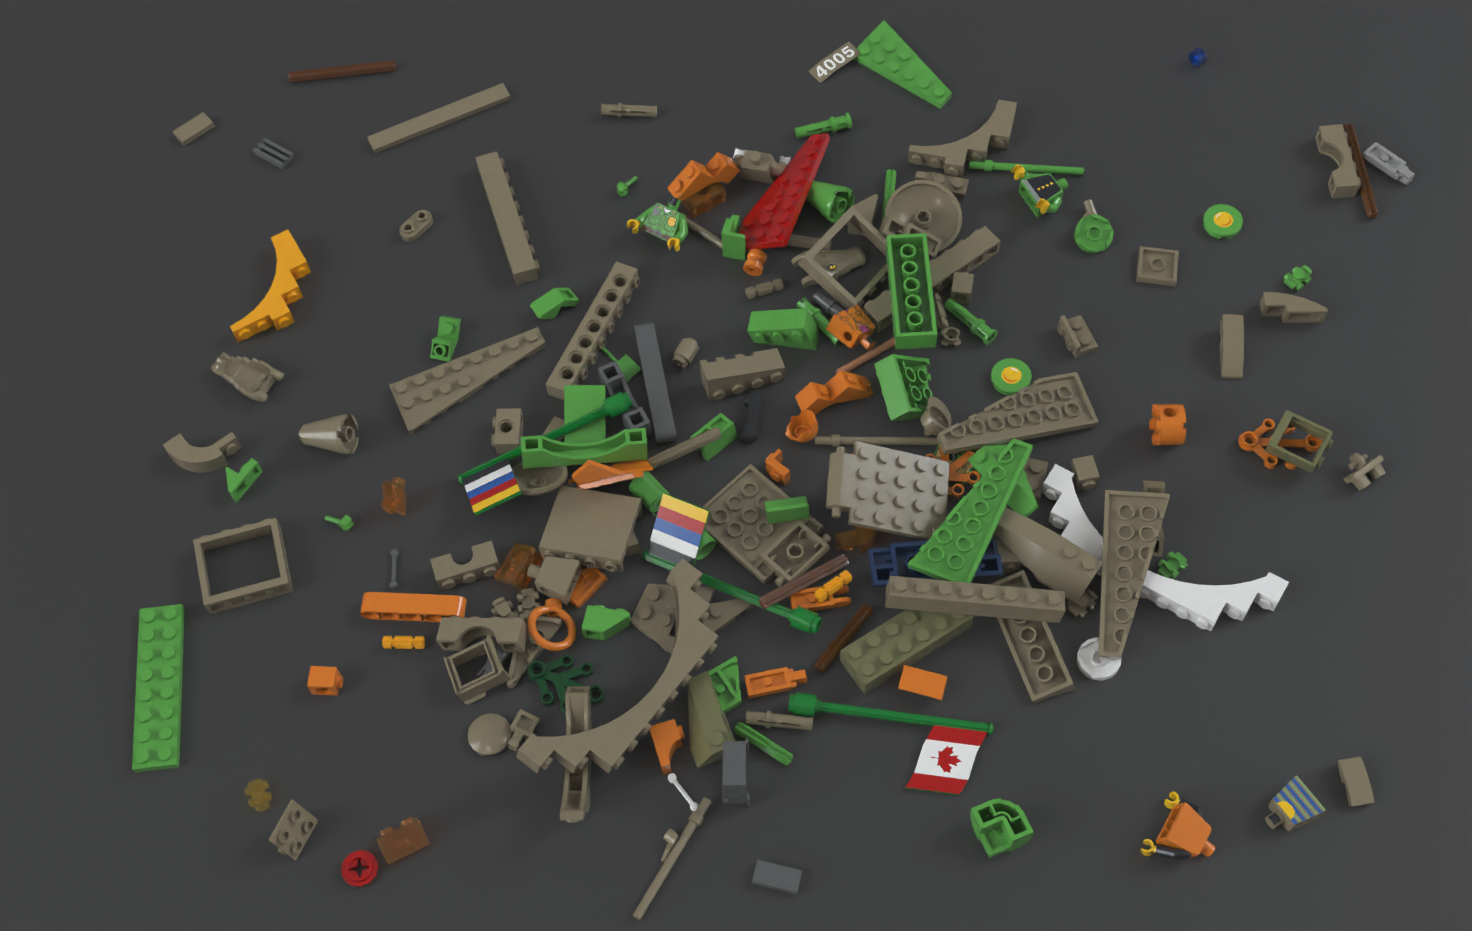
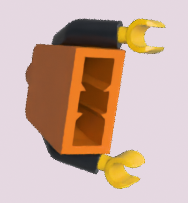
(1183, 832)

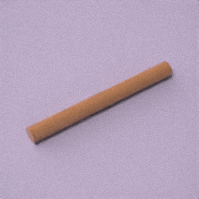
(867, 356)

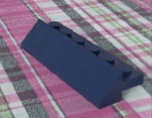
(895, 560)

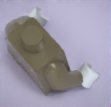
(759, 165)

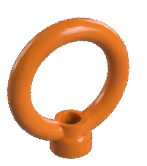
(552, 609)

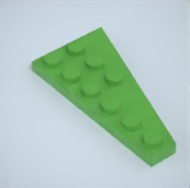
(895, 60)

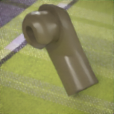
(1089, 207)

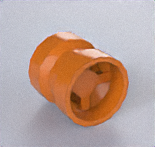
(755, 262)

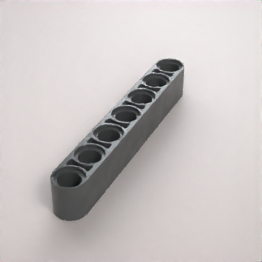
(655, 383)

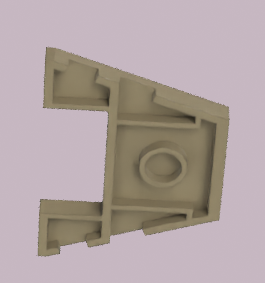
(657, 615)

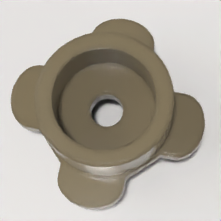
(950, 332)

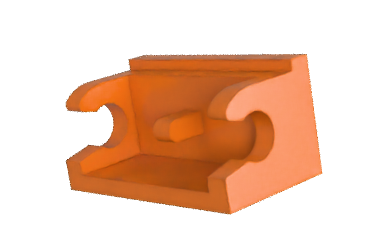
(923, 682)

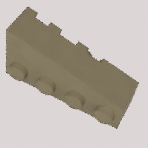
(741, 373)

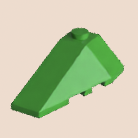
(1022, 498)

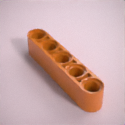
(411, 606)

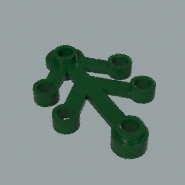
(562, 680)

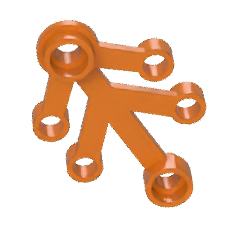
(1258, 443)
(958, 477)

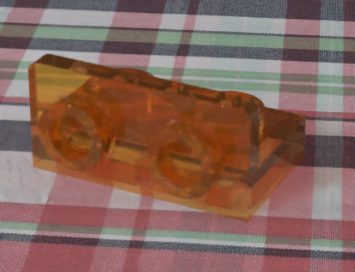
(516, 565)
(402, 840)

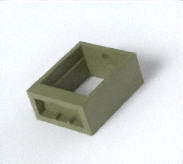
(1307, 426)

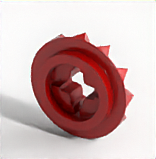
(352, 862)

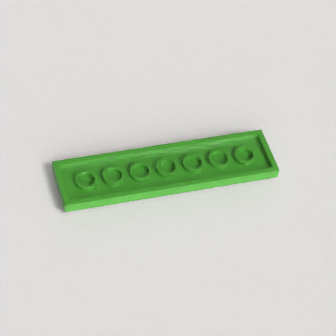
(158, 688)

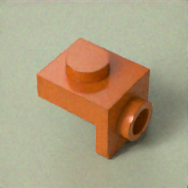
(775, 469)

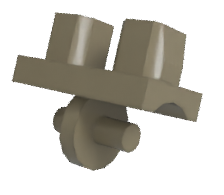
(1372, 466)

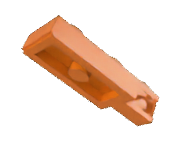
(773, 681)

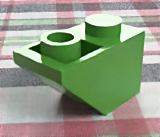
(604, 623)

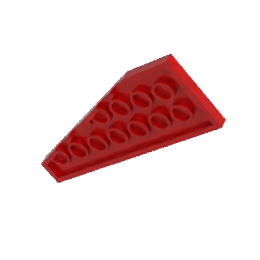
(777, 211)

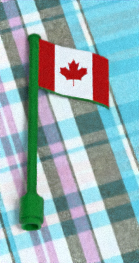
(945, 755)

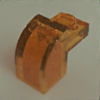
(859, 537)

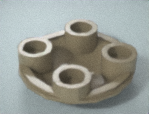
(489, 734)

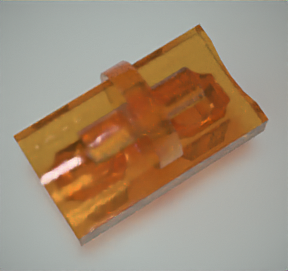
(394, 496)

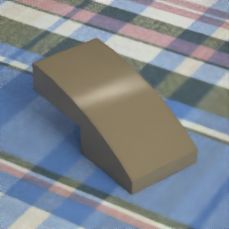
(1356, 781)

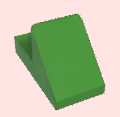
(240, 482)

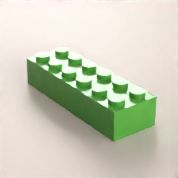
(911, 291)

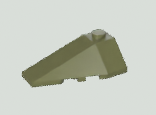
(706, 721)

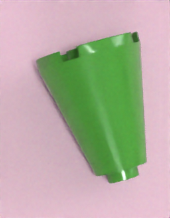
(830, 199)

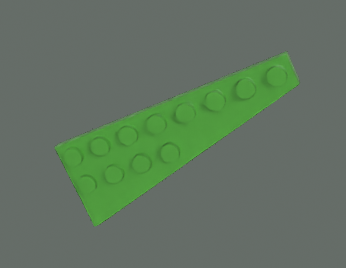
(966, 533)

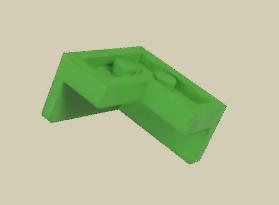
(732, 242)

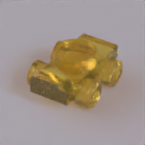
(260, 798)

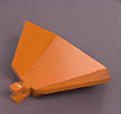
(595, 474)

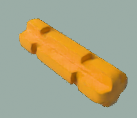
(833, 586)
(403, 642)

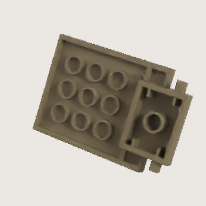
(888, 490)
(764, 549)

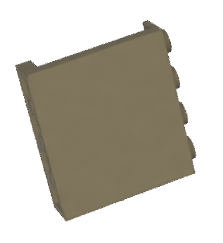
(590, 527)

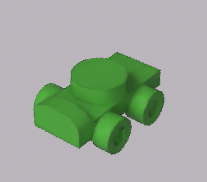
(1299, 275)
(1171, 567)

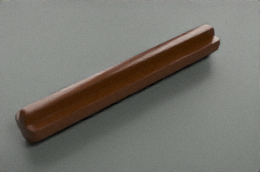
(843, 637)

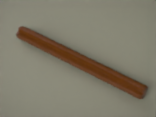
(342, 71)
(1365, 189)

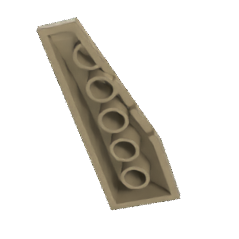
(1048, 555)

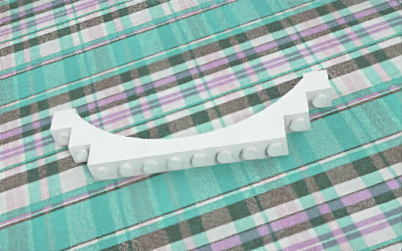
(1187, 600)

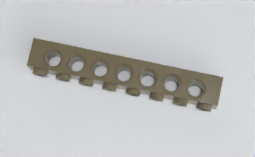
(620, 275)

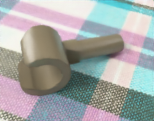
(671, 837)

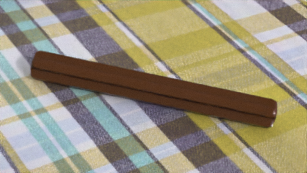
(803, 581)

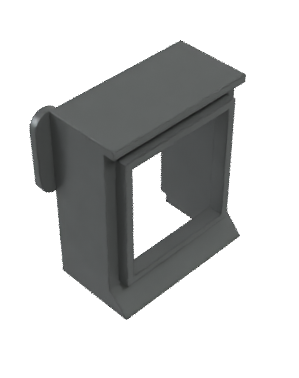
(734, 773)

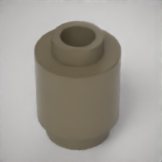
(685, 352)

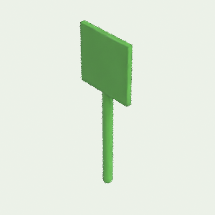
(626, 365)

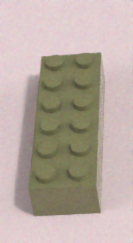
(899, 643)

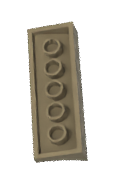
(1035, 650)

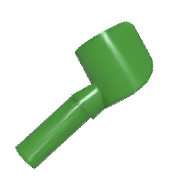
(623, 187)
(345, 523)

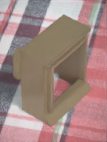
(476, 689)

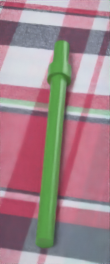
(989, 165)

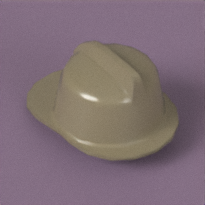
(935, 417)

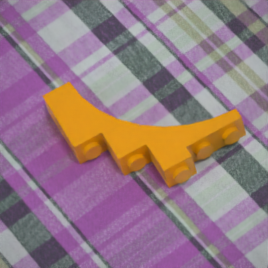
(284, 290)

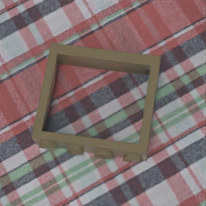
(823, 278)
(250, 593)

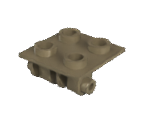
(293, 830)

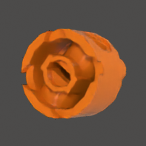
(1168, 424)

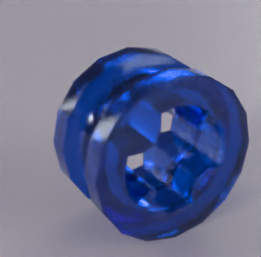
(1197, 57)

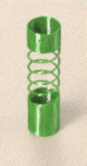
(651, 495)

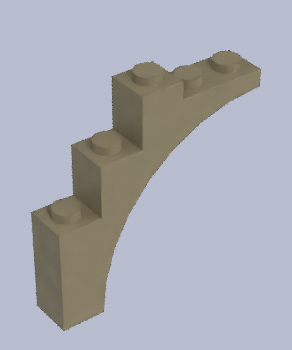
(953, 156)
(577, 785)

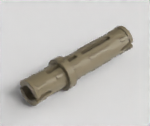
(628, 110)
(779, 720)

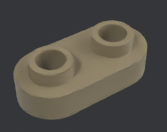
(418, 224)

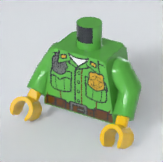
(663, 222)

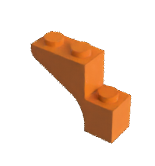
(698, 176)
(840, 388)

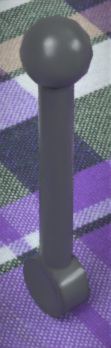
(394, 554)

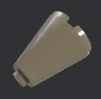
(332, 434)

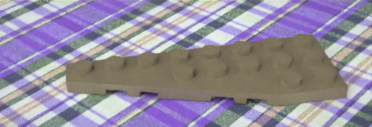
(1040, 410)

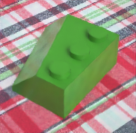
(904, 385)

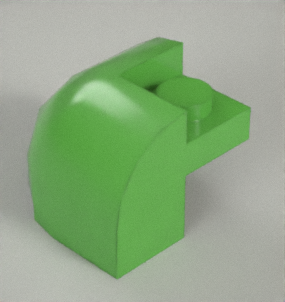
(1000, 826)

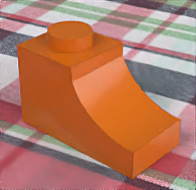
(666, 740)

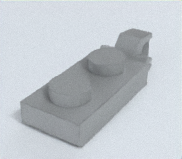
(1388, 163)

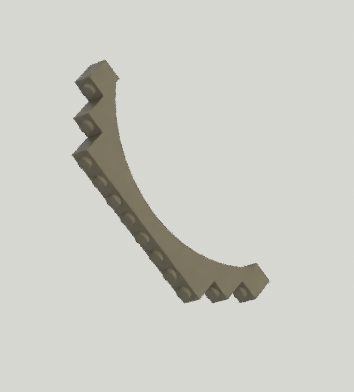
(612, 740)

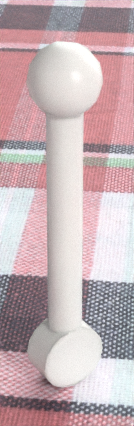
(672, 778)

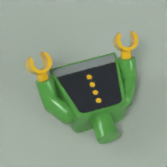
(1040, 190)

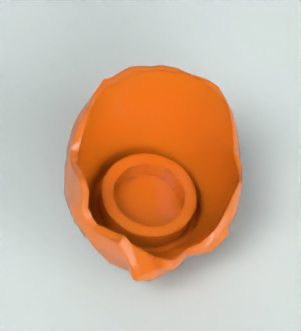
(802, 427)

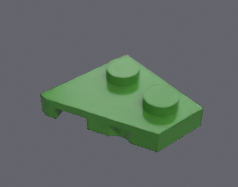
(727, 684)

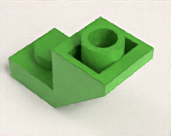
(550, 303)
(446, 341)

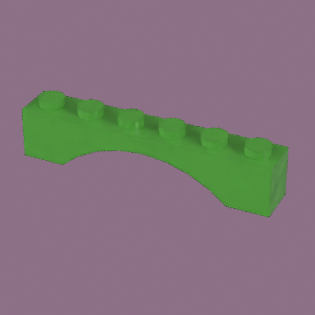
(545, 452)

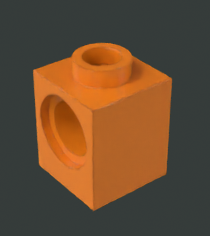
(324, 680)

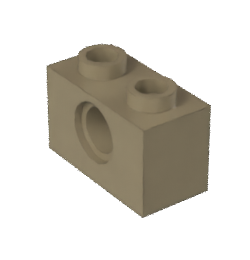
(507, 420)

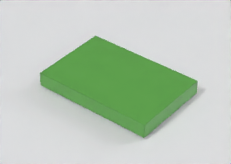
(578, 402)

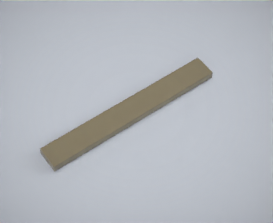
(438, 118)

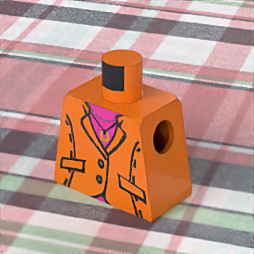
(852, 328)

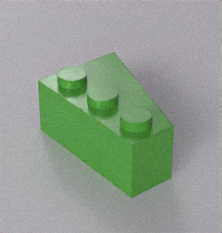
(784, 328)

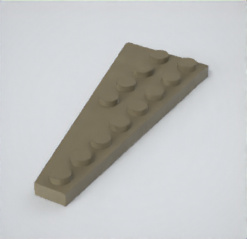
(441, 387)
(1129, 540)

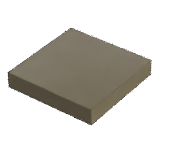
(1157, 266)

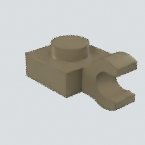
(522, 726)

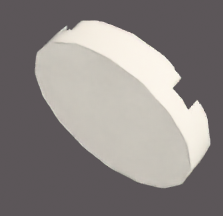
(1096, 667)

